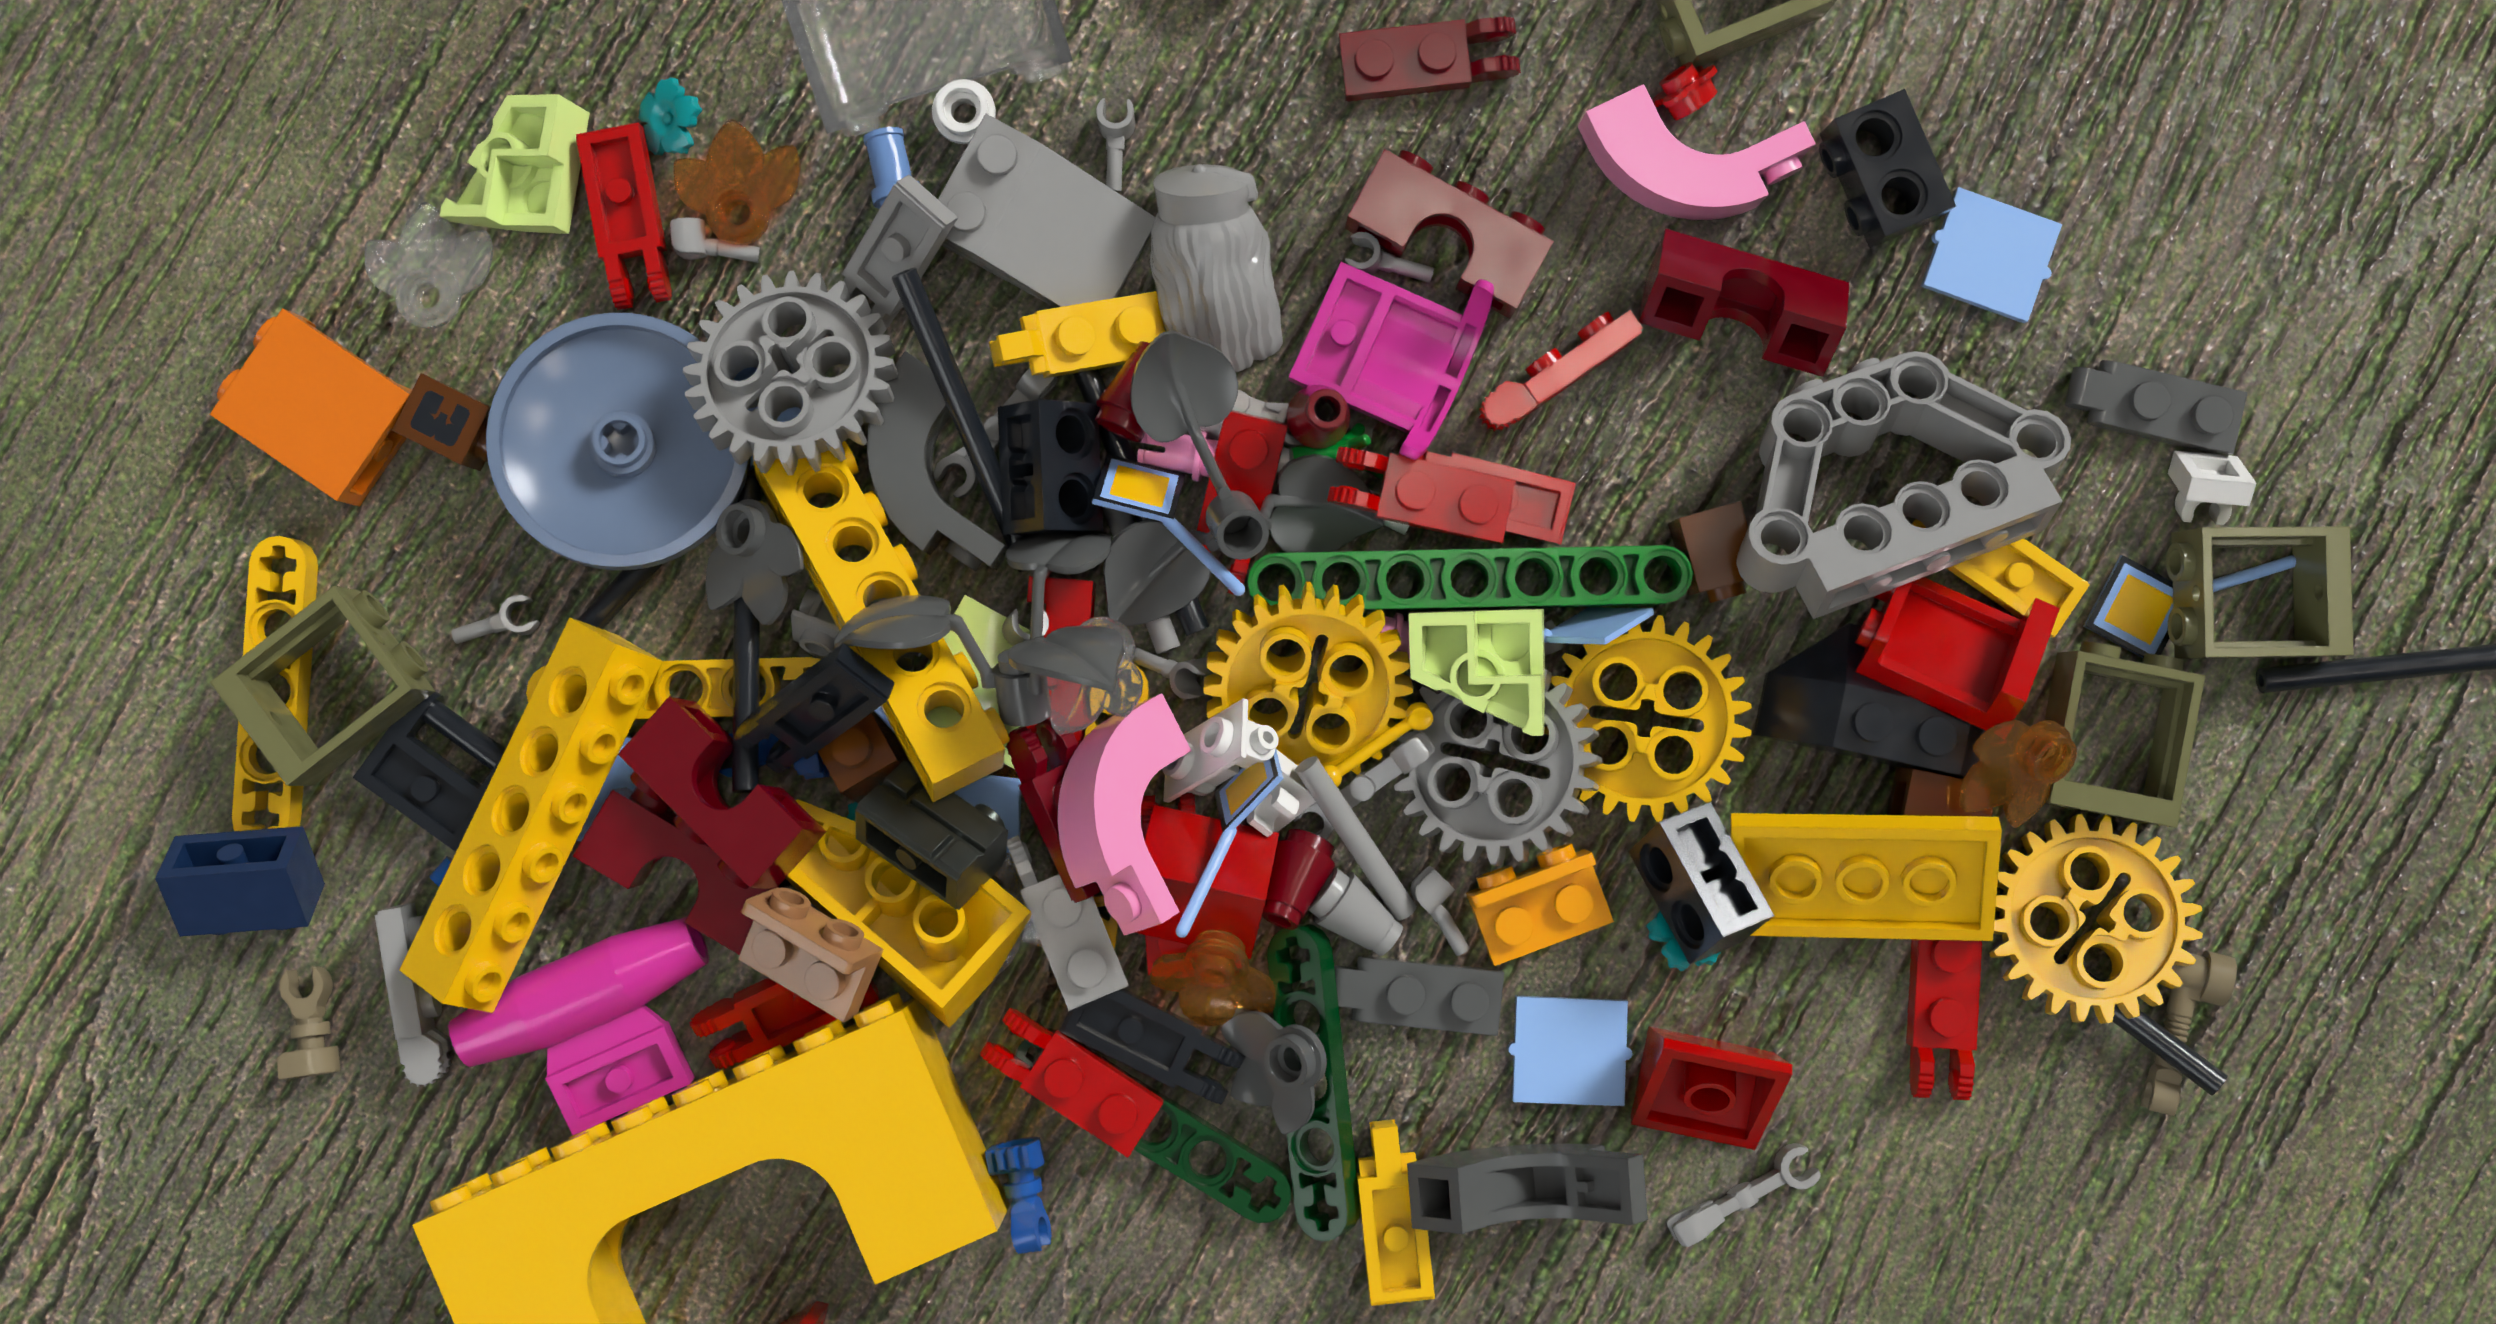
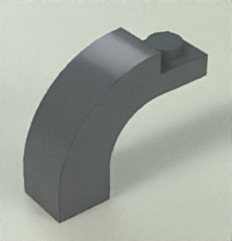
(904, 473)
(1526, 1182)

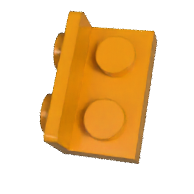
(1539, 904)

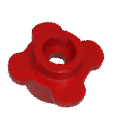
(1686, 89)

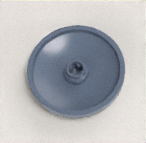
(604, 446)

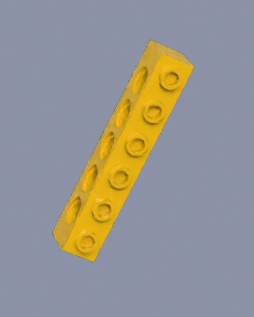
(941, 756)
(530, 817)

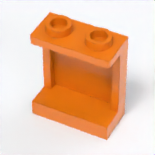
(314, 408)

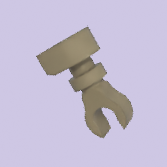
(308, 1012)

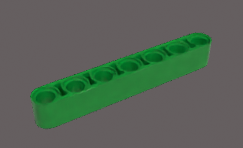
(1498, 568)

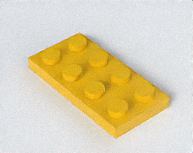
(1873, 874)

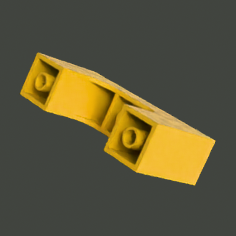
(853, 1103)

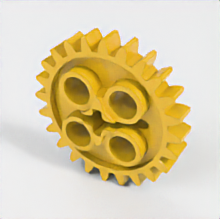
(1655, 660)
(1363, 697)
(2137, 957)

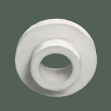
(956, 94)

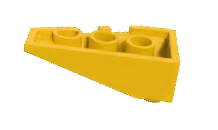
(928, 946)

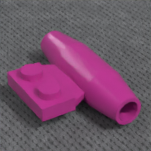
(593, 1019)

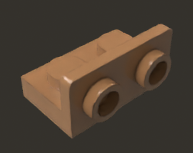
(809, 952)

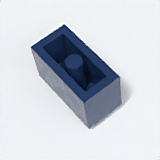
(240, 881)

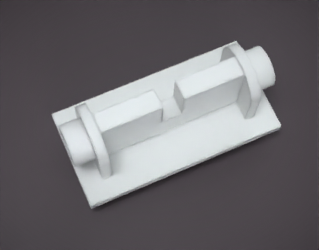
(1218, 751)

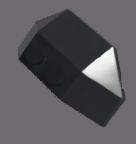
(1831, 708)

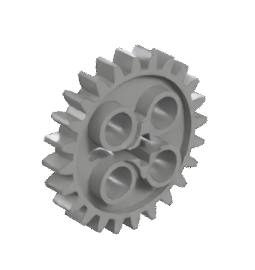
(830, 405)
(1481, 814)

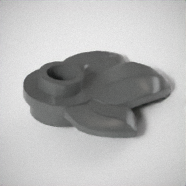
(752, 560)
(1272, 1070)

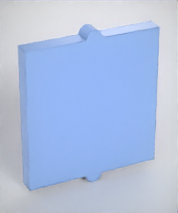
(1991, 255)
(1569, 1050)

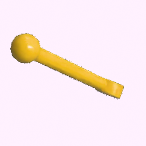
(1417, 718)

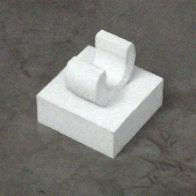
(2211, 480)
(1283, 802)

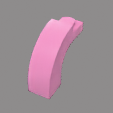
(1677, 180)
(1103, 812)

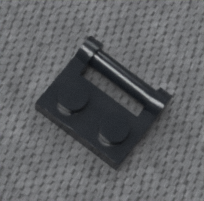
(424, 782)

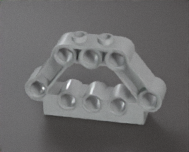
(1948, 416)

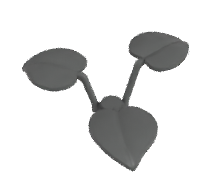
(1149, 571)
(1020, 678)

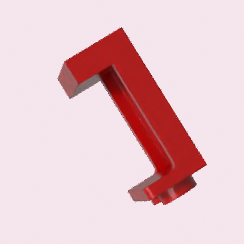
(1955, 651)

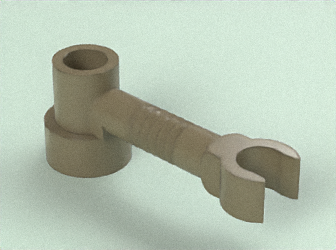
(2206, 981)

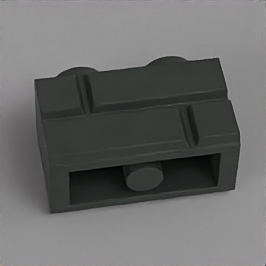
(937, 843)

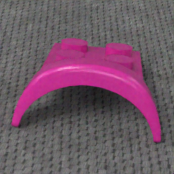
(1392, 352)

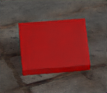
(1235, 902)
(1708, 1088)

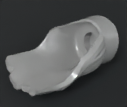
(1214, 262)

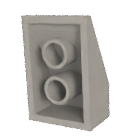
(1041, 219)

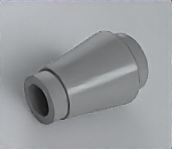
(1355, 913)

